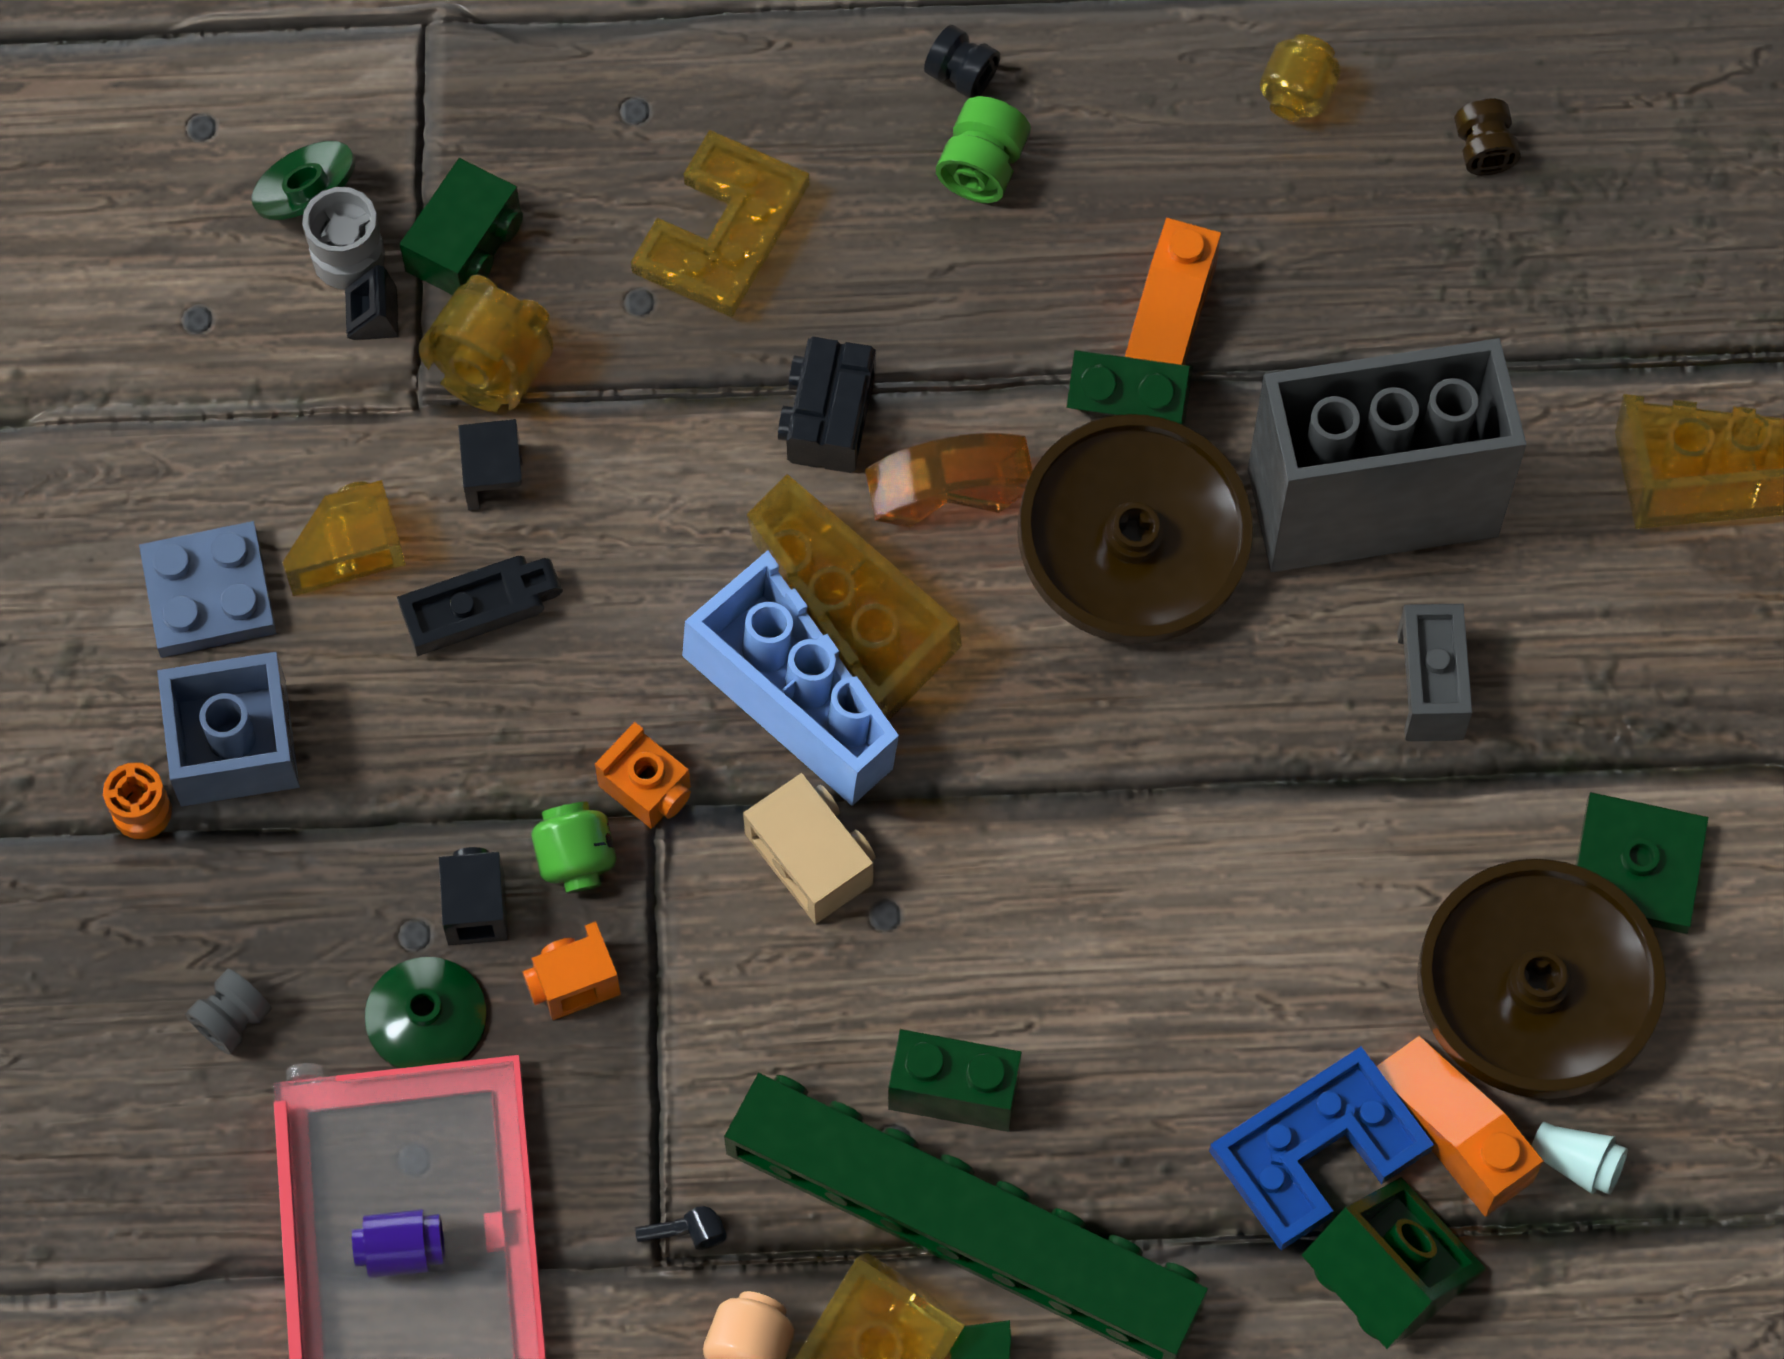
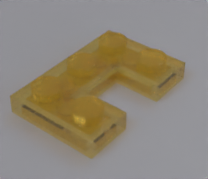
(760, 203)

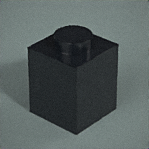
(473, 897)

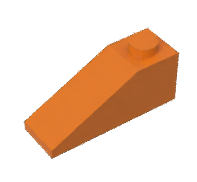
(1174, 292)
(1467, 1128)

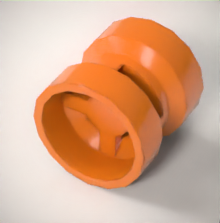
(143, 813)

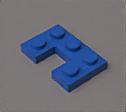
(1267, 1149)

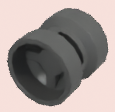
(226, 1013)

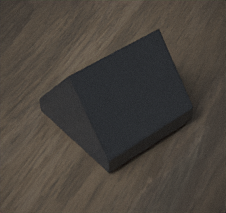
(372, 306)

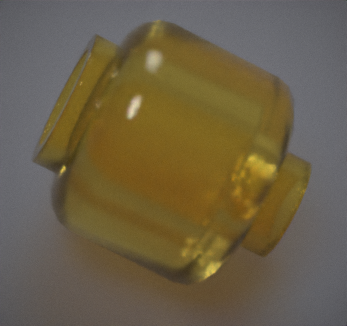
(1300, 77)

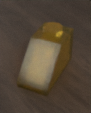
(345, 540)

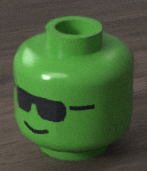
(573, 846)

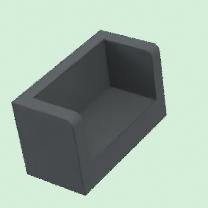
(1436, 671)

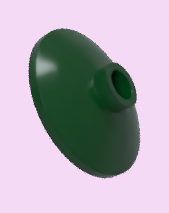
(299, 177)
(442, 1036)

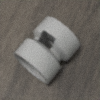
(343, 236)

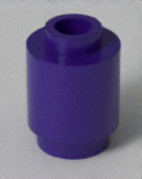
(399, 1243)

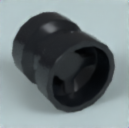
(962, 62)

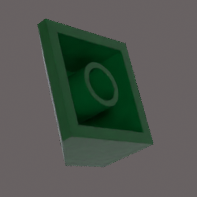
(1392, 1262)

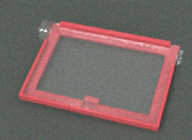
(397, 1143)

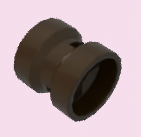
(1487, 137)

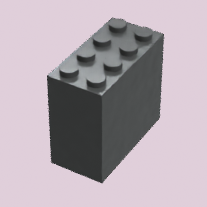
(1385, 454)

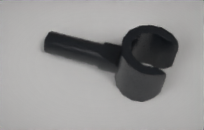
(701, 1223)

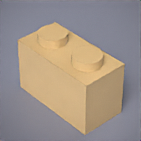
(810, 847)

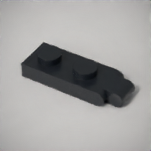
(478, 602)

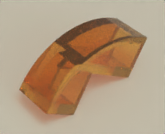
(962, 470)

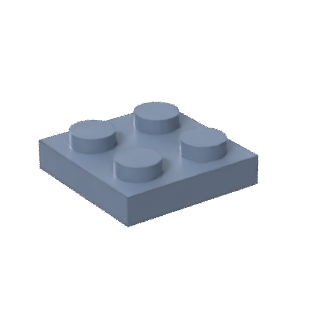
(207, 589)

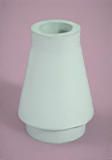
(1581, 1156)

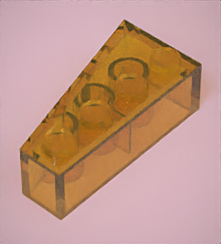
(1699, 463)
(871, 611)

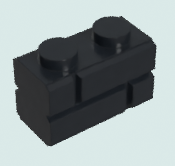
(829, 404)

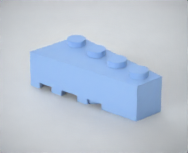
(790, 679)

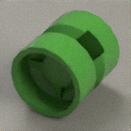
(983, 145)

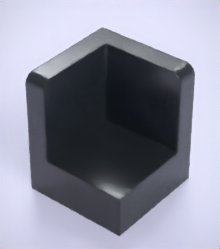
(489, 458)

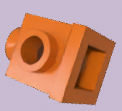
(645, 798)
(573, 974)

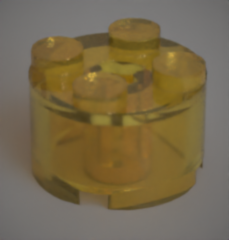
(488, 344)

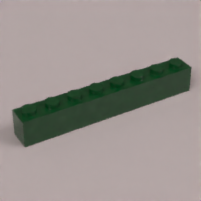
(966, 1219)

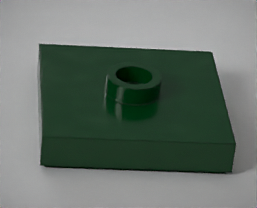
(1646, 854)

